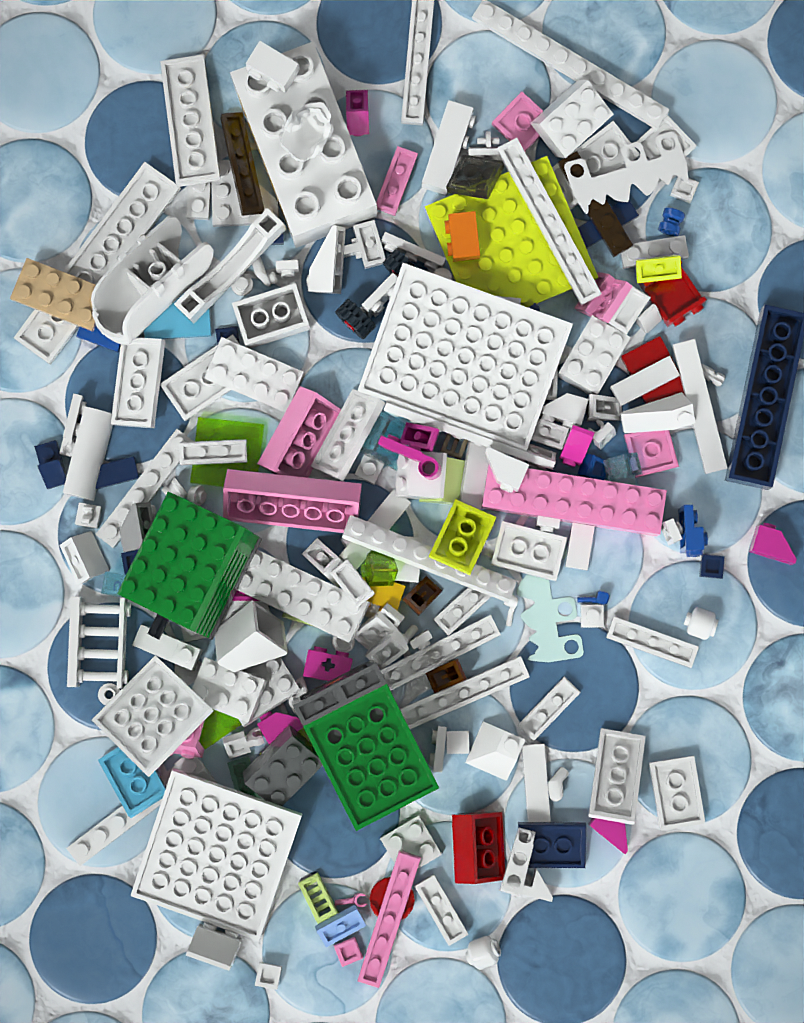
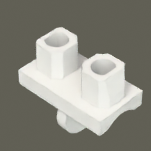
(488, 150)

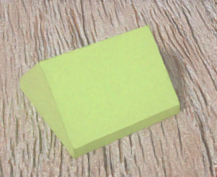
(453, 482)

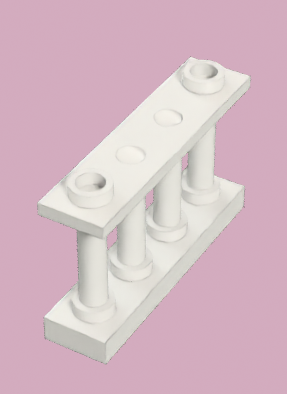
(78, 631)

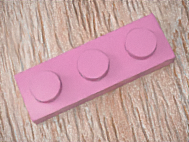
(396, 180)

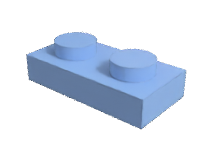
(340, 925)

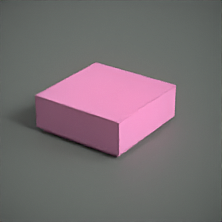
(348, 951)

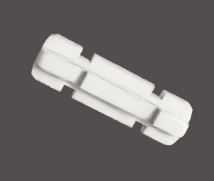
(710, 374)

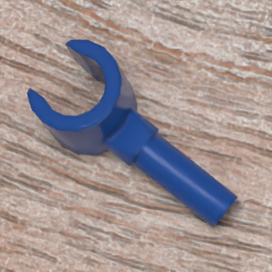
(602, 598)

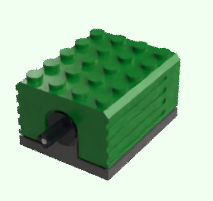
(189, 567)

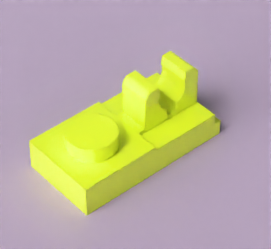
(658, 268)

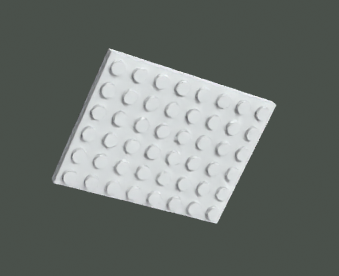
(465, 356)

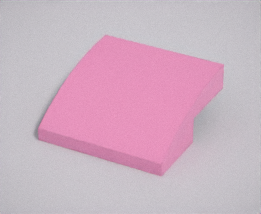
(609, 301)

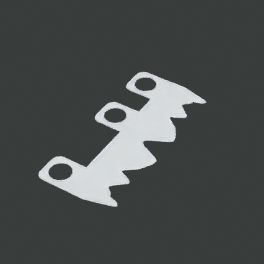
(640, 173)

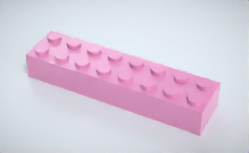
(580, 501)

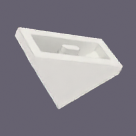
(603, 408)

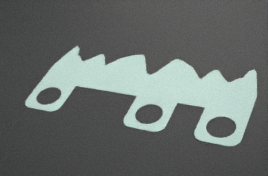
(543, 618)

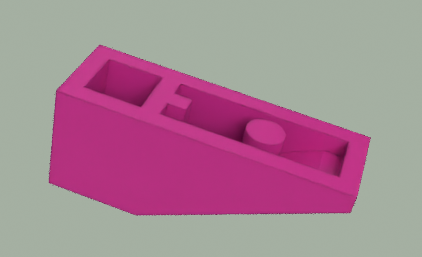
(576, 446)

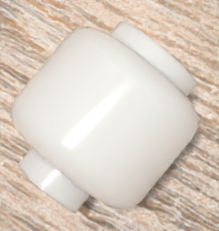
(701, 623)
(483, 952)

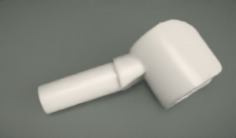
(512, 604)

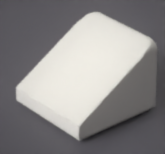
(649, 318)

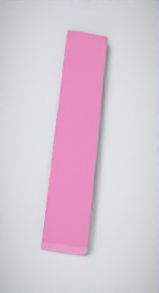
(389, 918)

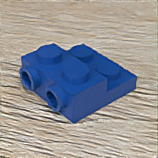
(693, 537)

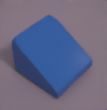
(592, 467)

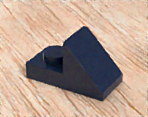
(51, 464)

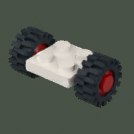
(359, 318)

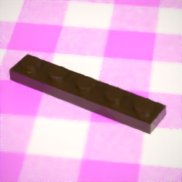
(242, 163)
(601, 215)

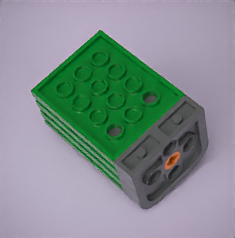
(364, 744)

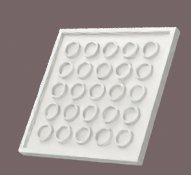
(216, 854)

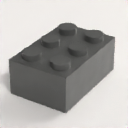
(282, 767)

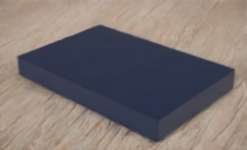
(557, 844)

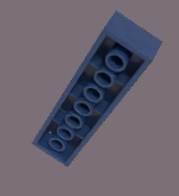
(766, 398)

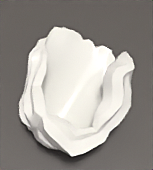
(307, 131)

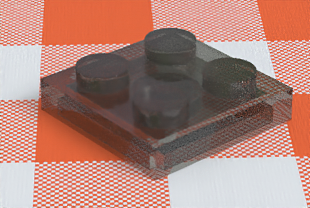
(475, 176)

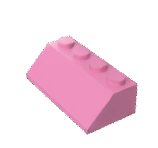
(299, 434)

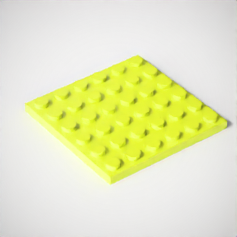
(512, 248)

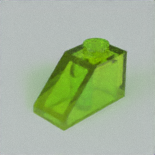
(379, 569)

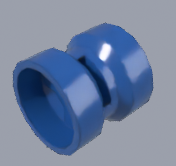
(671, 221)

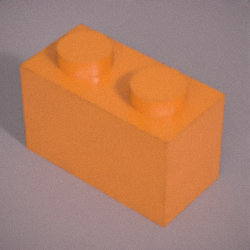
(463, 236)

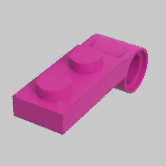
(413, 452)

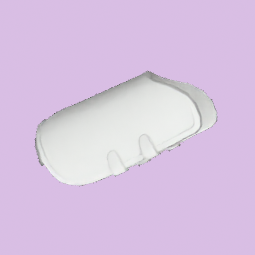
(146, 282)

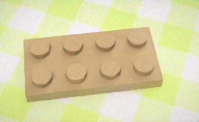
(55, 294)

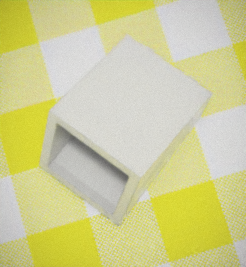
(250, 638)

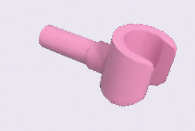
(353, 900)

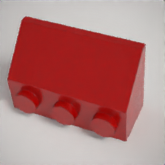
(478, 847)

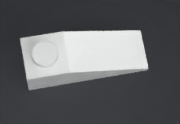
(327, 267)
(659, 415)
(168, 648)

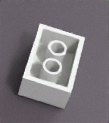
(572, 118)
(271, 316)
(593, 356)

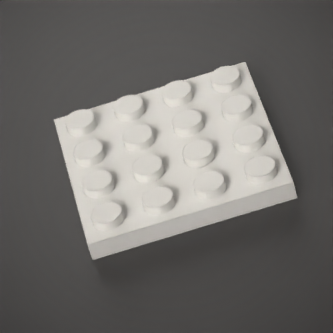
(152, 715)

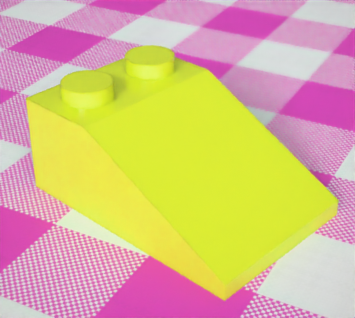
(462, 537)

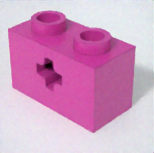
(318, 655)

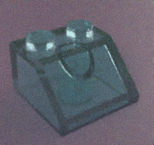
(384, 425)

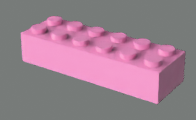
(289, 500)

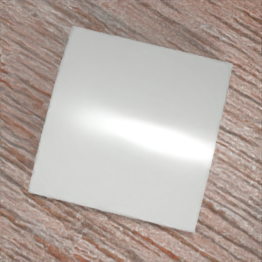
(381, 639)

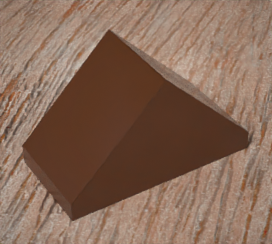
(422, 595)
(446, 676)

